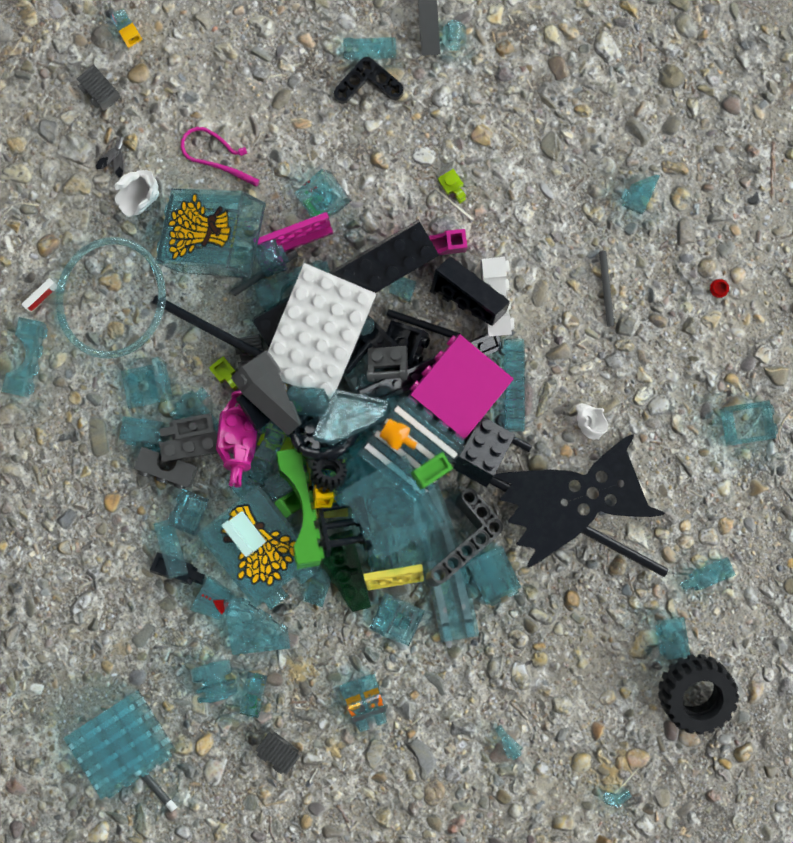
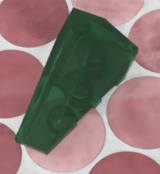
(346, 573)

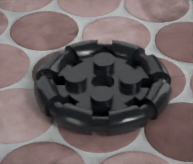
(302, 442)

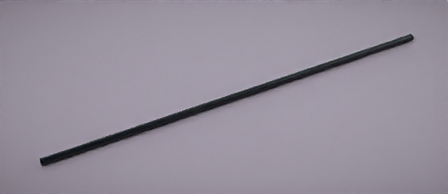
(502, 485)

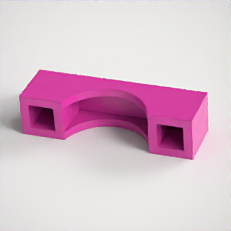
(450, 242)

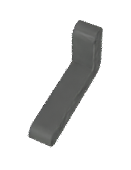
(469, 544)

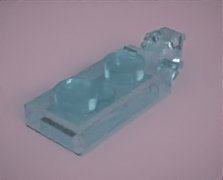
(709, 575)

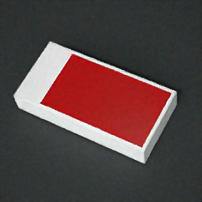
(39, 295)

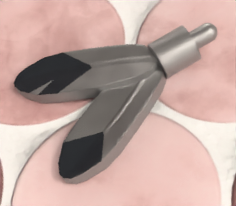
(114, 155)

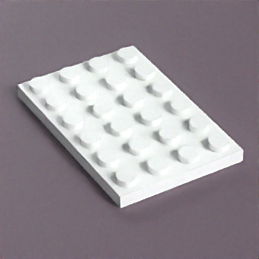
(319, 329)

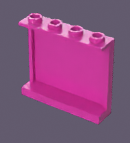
(460, 385)

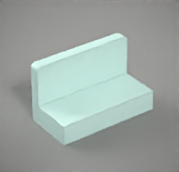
(244, 534)

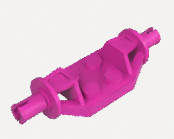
(236, 437)

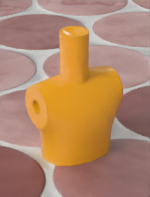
(396, 435)

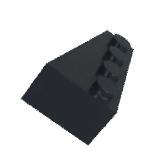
(468, 291)

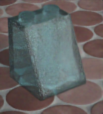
(493, 575)

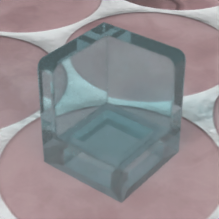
(403, 288)

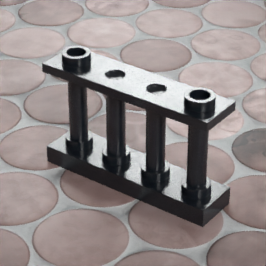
(327, 544)

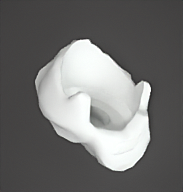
(591, 421)

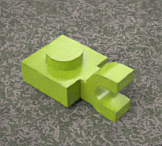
(452, 184)
(223, 371)

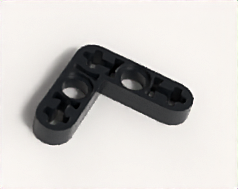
(369, 75)

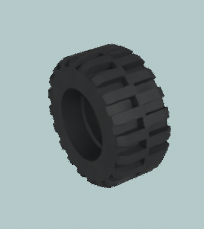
(712, 712)

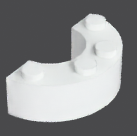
(494, 273)

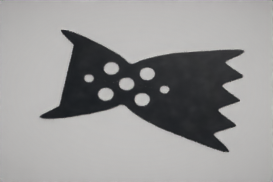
(554, 525)

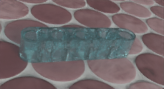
(515, 393)

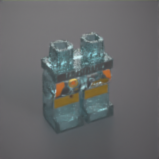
(364, 707)

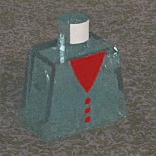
(211, 599)

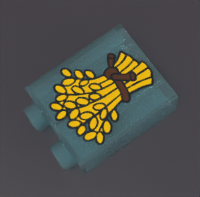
(210, 232)
(272, 564)

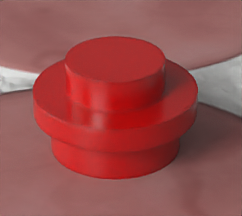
(719, 288)

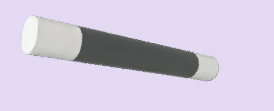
(159, 792)

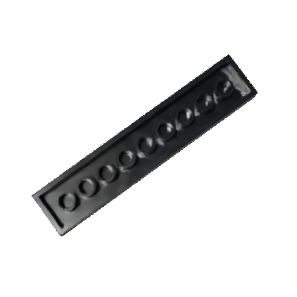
(370, 269)

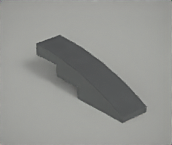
(429, 27)

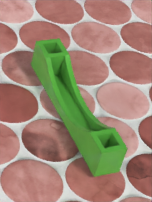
(306, 548)

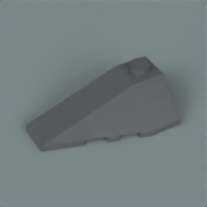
(263, 386)

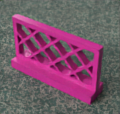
(301, 232)

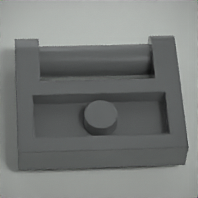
(387, 358)

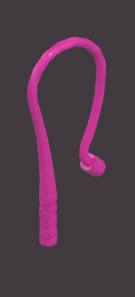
(241, 151)

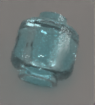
(454, 35)

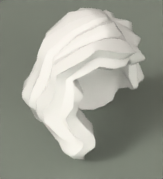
(136, 192)

